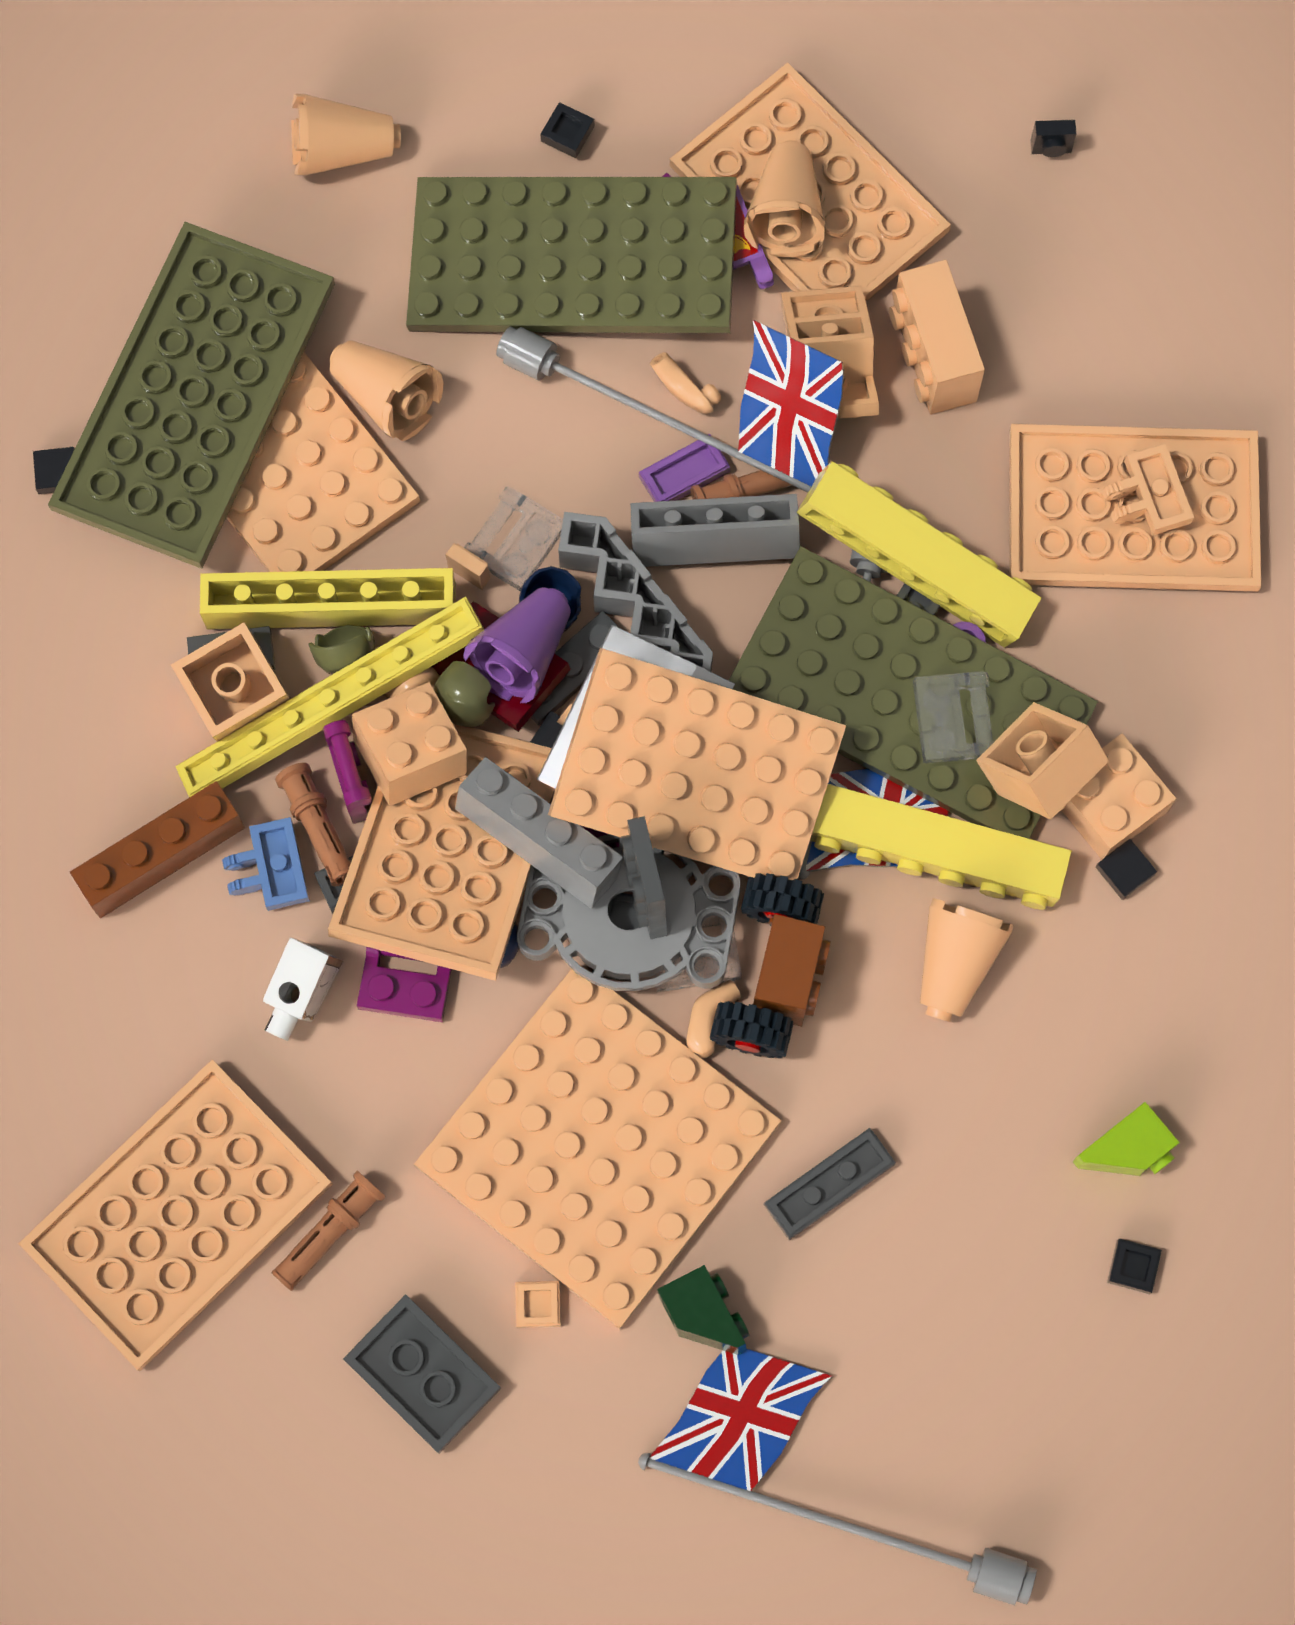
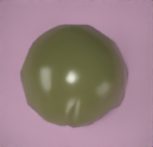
(341, 647)
(464, 694)

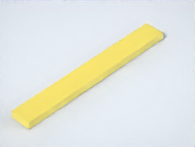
(332, 698)

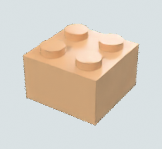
(230, 681)
(409, 743)
(1042, 760)
(1118, 800)

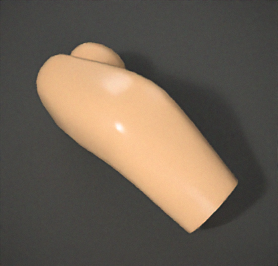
(683, 387)
(703, 1016)

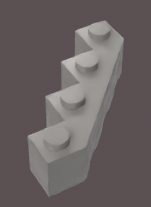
(627, 587)

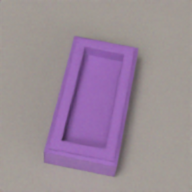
(675, 474)

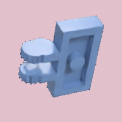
(277, 863)

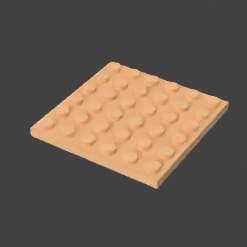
(597, 1145)

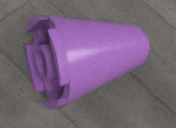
(521, 645)

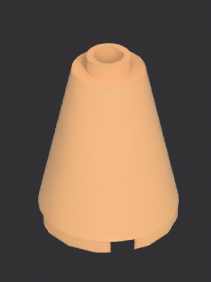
(338, 135)
(786, 204)
(388, 386)
(958, 956)

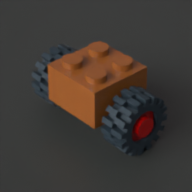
(787, 972)

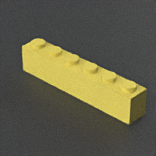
(919, 553)
(325, 597)
(940, 846)

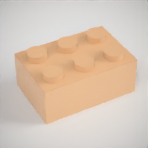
(936, 337)

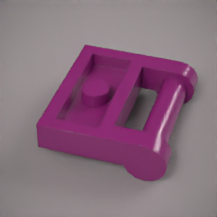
(346, 759)
(402, 991)

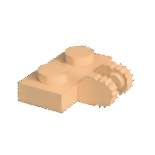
(1157, 488)

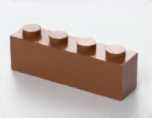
(157, 849)

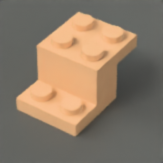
(839, 326)

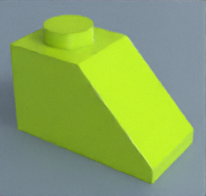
(1131, 1146)

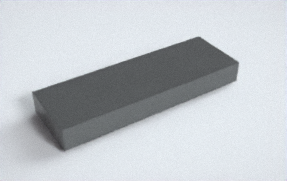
(829, 1183)

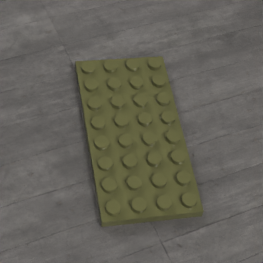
(573, 254)
(192, 394)
(852, 658)

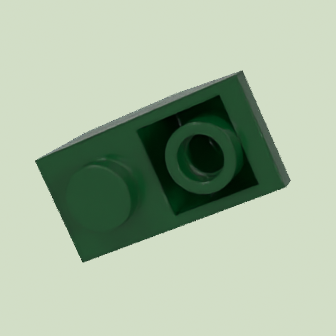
(700, 1313)

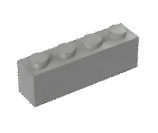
(715, 530)
(549, 844)

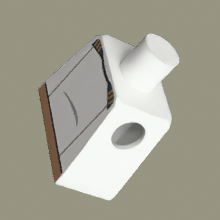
(309, 971)

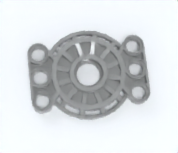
(631, 952)

